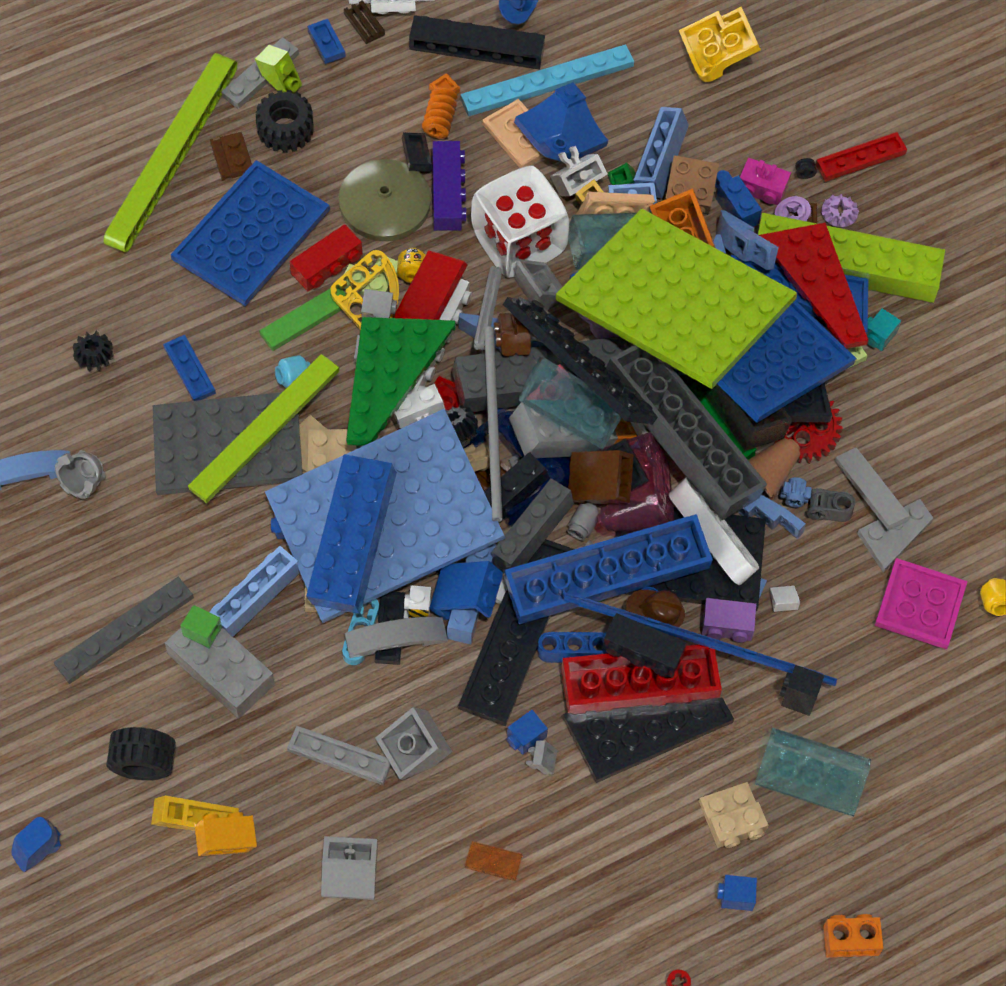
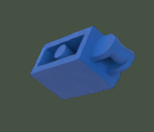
(736, 198)

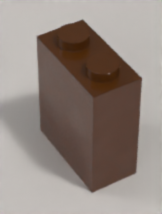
(601, 477)

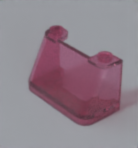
(649, 503)

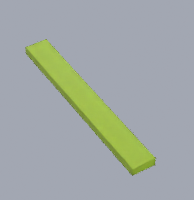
(263, 428)

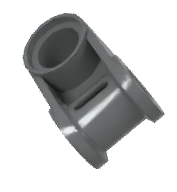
(828, 505)

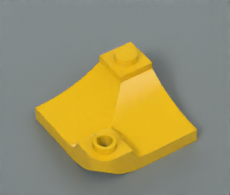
(719, 42)

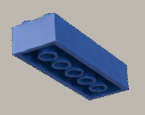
(351, 534)

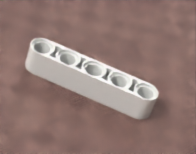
(719, 536)

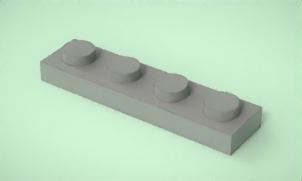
(251, 80)

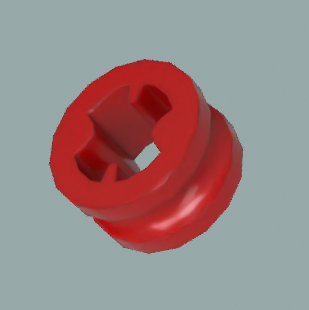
(678, 973)

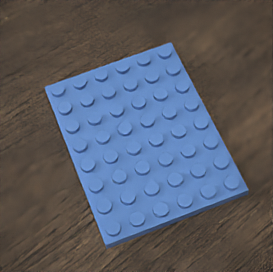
(431, 517)

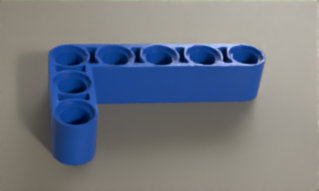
(562, 640)

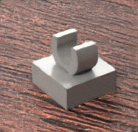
(544, 757)

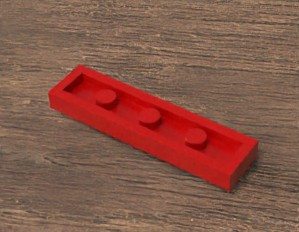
(861, 156)

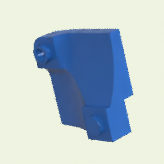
(562, 123)

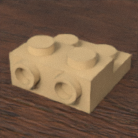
(733, 815)

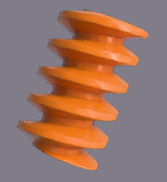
(439, 113)

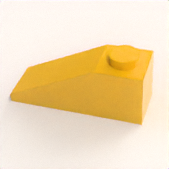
(185, 813)

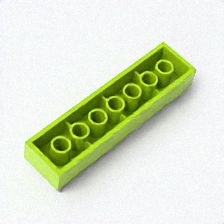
(887, 263)

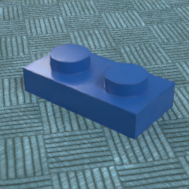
(326, 41)

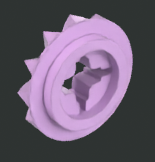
(794, 204)
(831, 214)

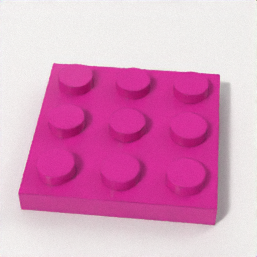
(921, 603)

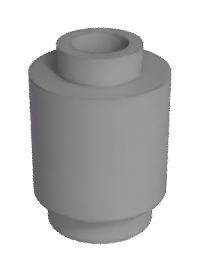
(583, 521)

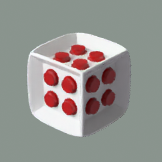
(520, 219)

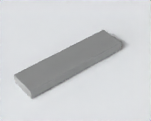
(872, 488)
(339, 755)

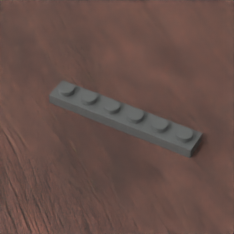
(123, 630)

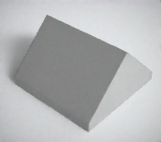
(537, 282)

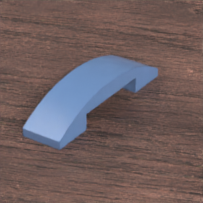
(29, 466)

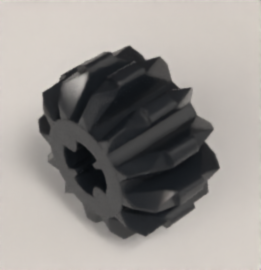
(93, 351)
(463, 422)

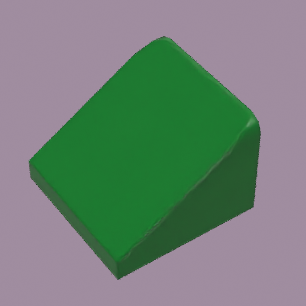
(622, 175)

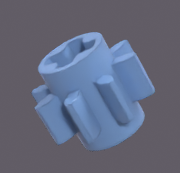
(796, 492)

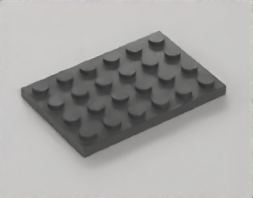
(197, 431)

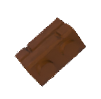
(511, 335)

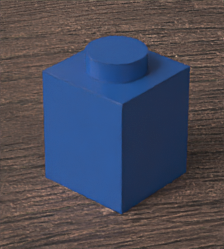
(526, 731)
(737, 892)

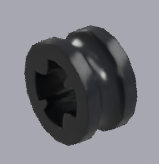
(805, 168)

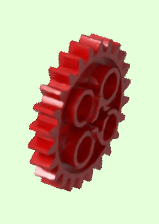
(818, 440)

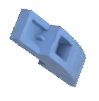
(744, 243)

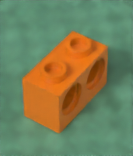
(854, 944)

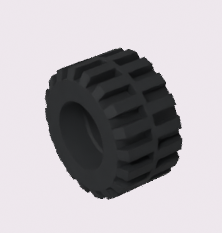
(282, 106)
(140, 753)

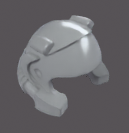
(79, 473)

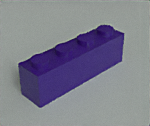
(447, 186)

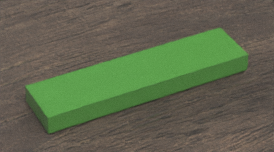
(300, 319)

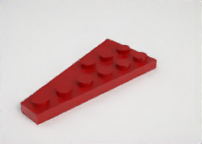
(817, 275)

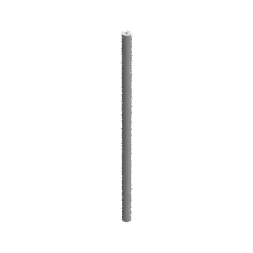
(493, 424)

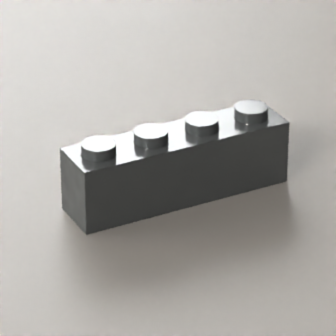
(533, 526)

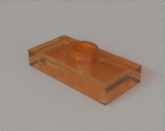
(493, 861)

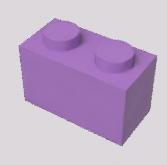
(728, 619)

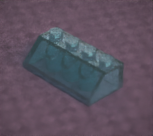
(569, 402)
(813, 772)

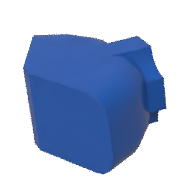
(35, 843)

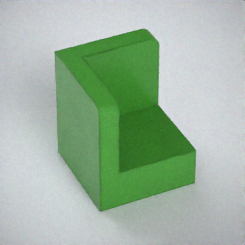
(201, 626)

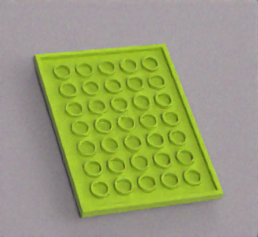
(676, 297)

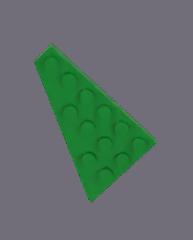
(387, 368)

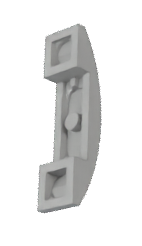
(395, 634)

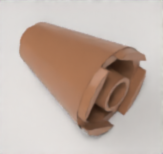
(776, 464)

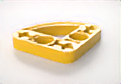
(352, 296)

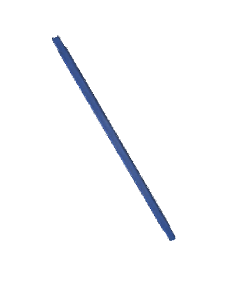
(691, 636)

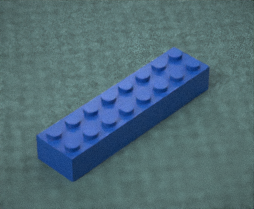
(608, 568)

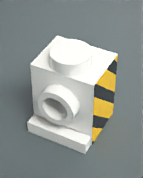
(417, 602)

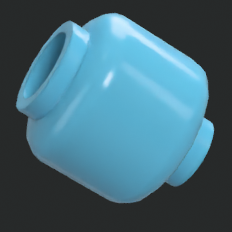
(289, 369)

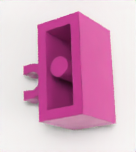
(765, 181)

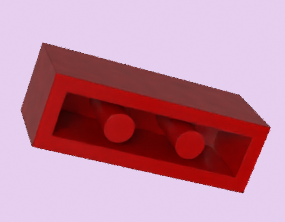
(326, 258)

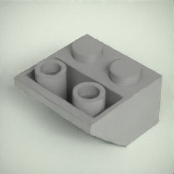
(349, 868)

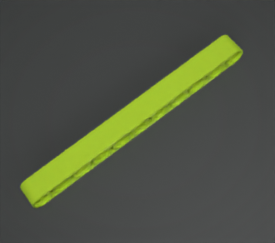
(170, 153)

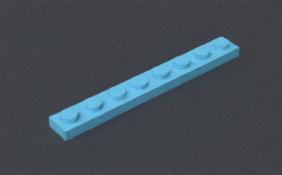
(546, 80)

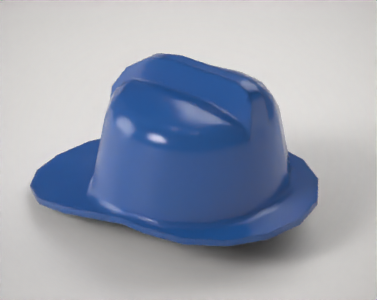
(517, 10)

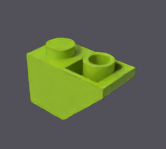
(278, 69)

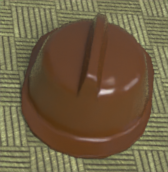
(657, 605)

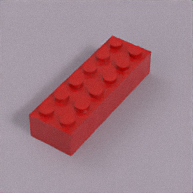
(614, 682)

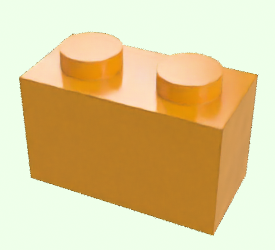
(225, 834)

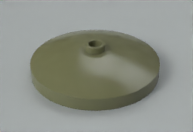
(384, 200)

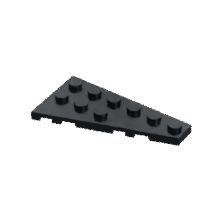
(636, 734)

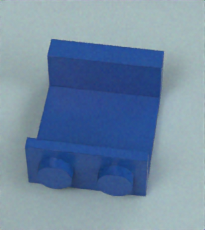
(466, 587)

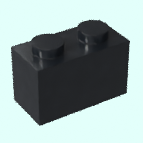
(801, 689)

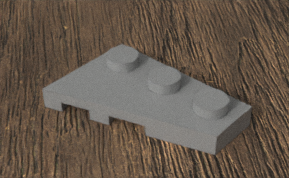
(889, 544)

